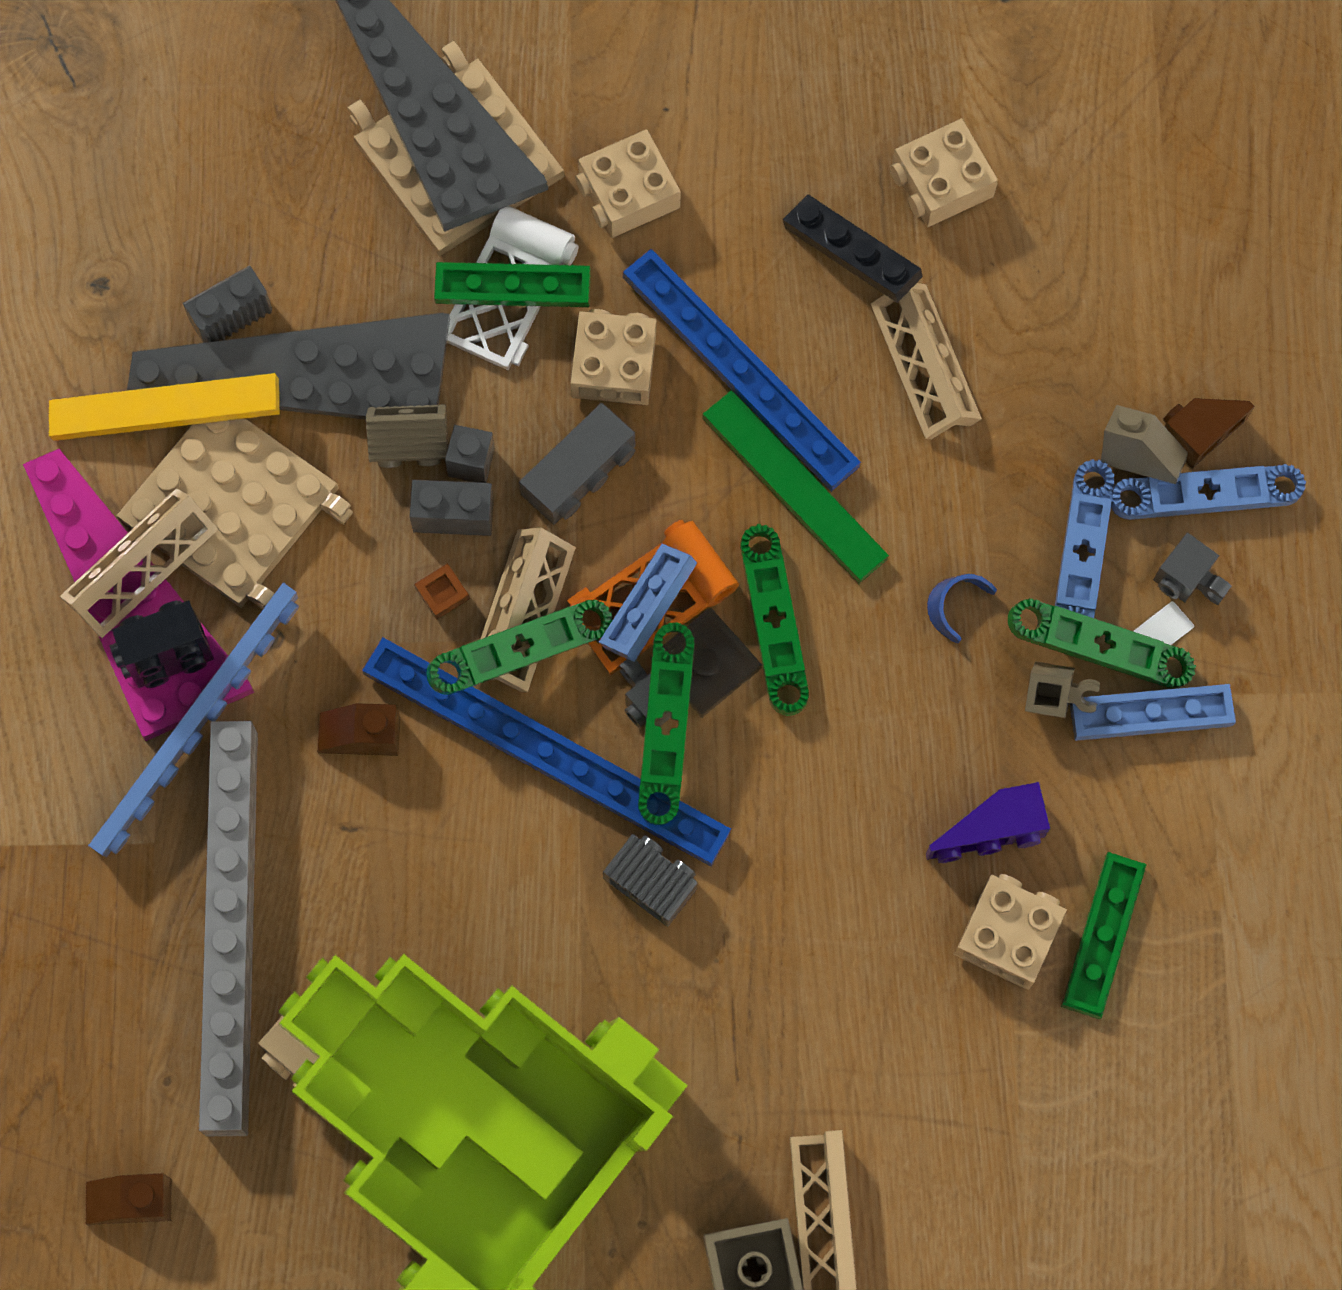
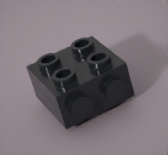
(161, 645)

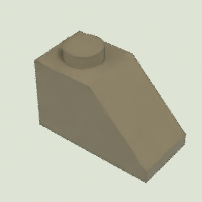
(1142, 445)

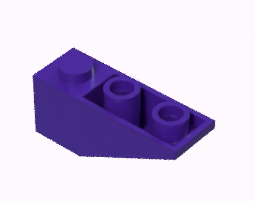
(1003, 819)

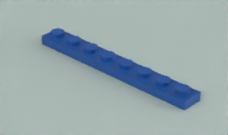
(741, 370)

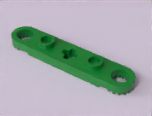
(1075, 636)
(778, 646)
(494, 655)
(665, 753)

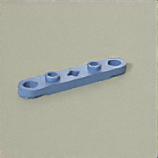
(1235, 489)
(1085, 526)

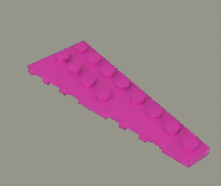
(84, 535)

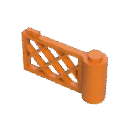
(706, 585)

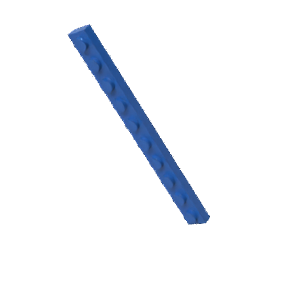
(545, 751)

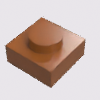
(442, 591)

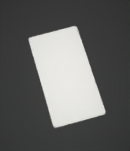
(1166, 625)

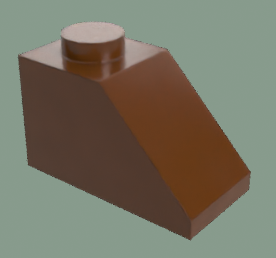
(1205, 424)
(360, 730)
(128, 1199)

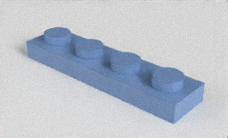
(1155, 712)

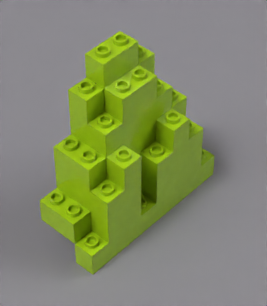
(474, 1127)

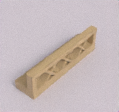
(938, 358)
(129, 552)
(517, 588)
(838, 1209)

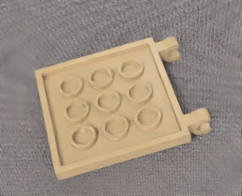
(390, 160)
(251, 492)

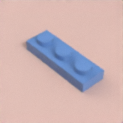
(648, 602)

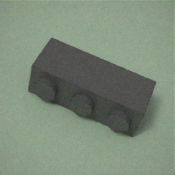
(578, 464)

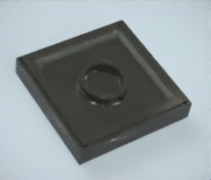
(719, 661)

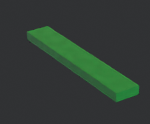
(795, 487)

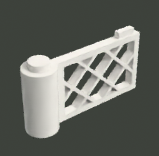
(526, 241)

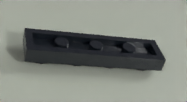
(852, 248)

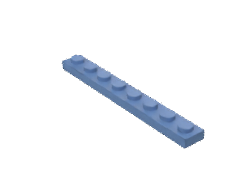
(186, 734)

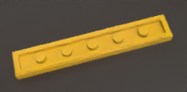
(164, 407)

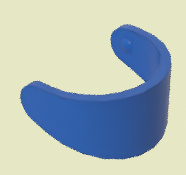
(936, 602)

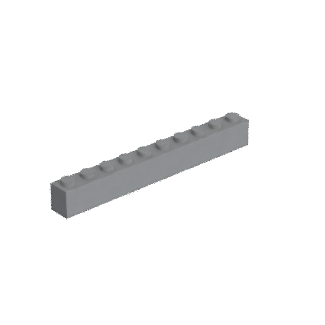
(228, 930)

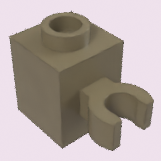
(1053, 690)

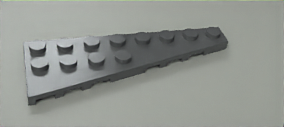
(450, 138)
(318, 369)

